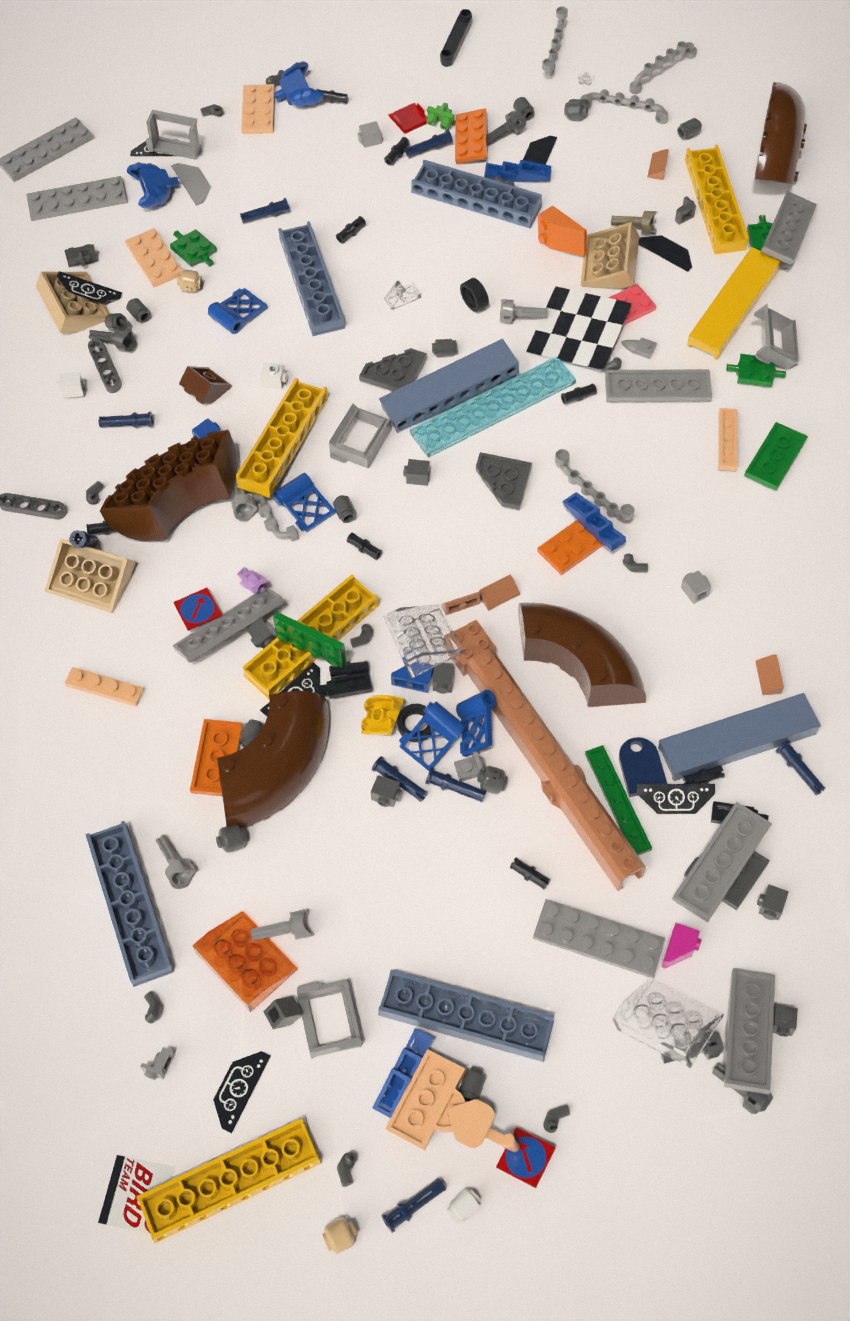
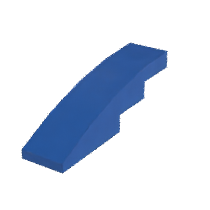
(522, 172)
(594, 521)
(402, 1072)

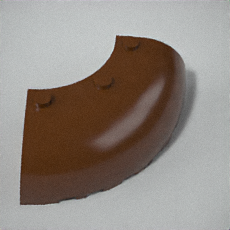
(783, 134)
(172, 487)
(582, 651)
(278, 760)

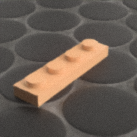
(727, 439)
(104, 686)

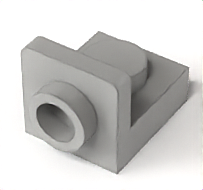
(469, 767)
(161, 1065)

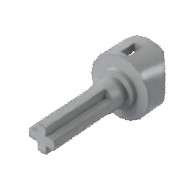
(509, 311)
(243, 504)
(178, 868)
(294, 925)

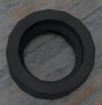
(474, 294)
(409, 710)

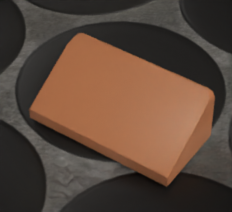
(658, 164)
(499, 592)
(461, 603)
(769, 675)

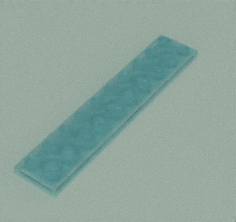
(492, 406)

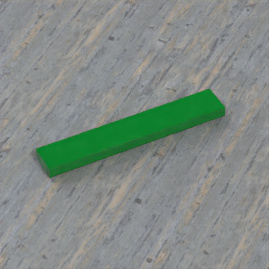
(617, 799)

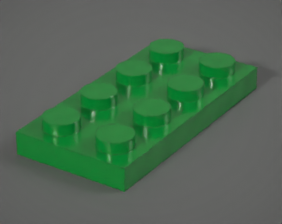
(776, 456)
(309, 640)

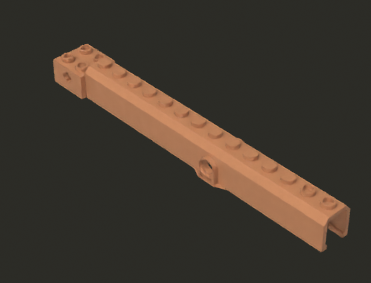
(560, 779)

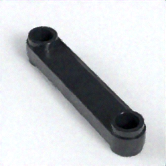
(456, 37)

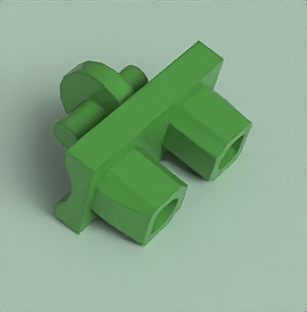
(441, 114)

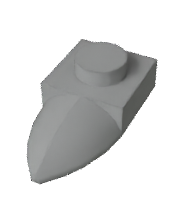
(640, 347)

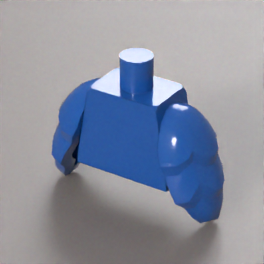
(295, 87)
(154, 183)

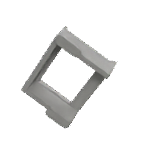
(171, 146)
(770, 353)
(344, 453)
(315, 990)

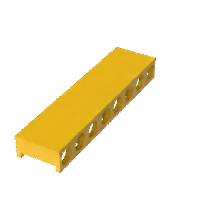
(716, 200)
(734, 302)
(281, 438)
(332, 616)
(228, 1180)

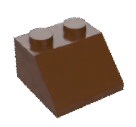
(203, 384)

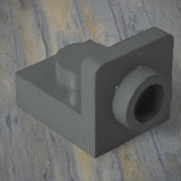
(686, 211)

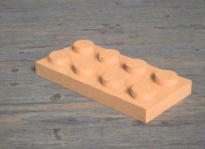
(258, 109)
(153, 257)

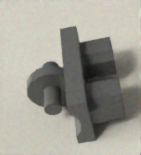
(81, 255)

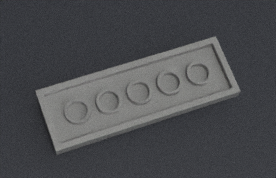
(45, 149)
(76, 198)
(788, 228)
(658, 385)
(228, 624)
(721, 861)
(599, 938)
(750, 1031)

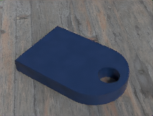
(640, 766)

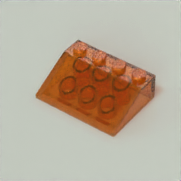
(244, 966)

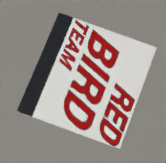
(129, 1179)

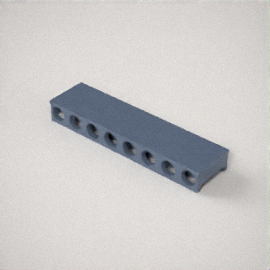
(477, 194)
(311, 279)
(449, 383)
(739, 736)
(129, 904)
(467, 1015)

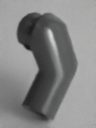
(212, 109)
(615, 364)
(629, 563)
(344, 1167)

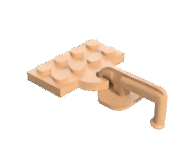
(436, 1105)

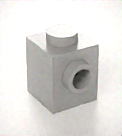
(369, 134)
(696, 586)

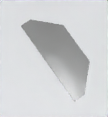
(193, 181)

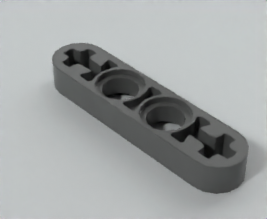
(105, 365)
(30, 509)

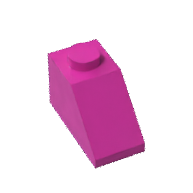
(681, 945)

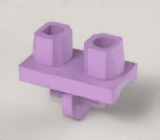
(252, 580)

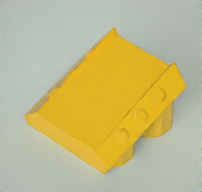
(381, 714)

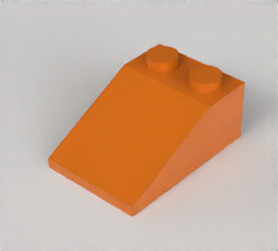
(561, 232)

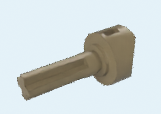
(646, 221)

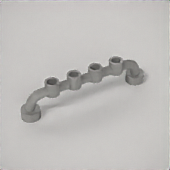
(683, 48)
(548, 64)
(649, 105)
(626, 511)
(270, 522)

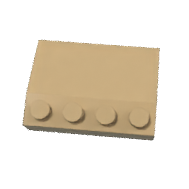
(611, 258)
(69, 311)
(89, 576)

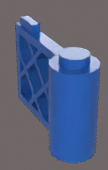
(229, 316)
(294, 492)
(473, 711)
(443, 723)

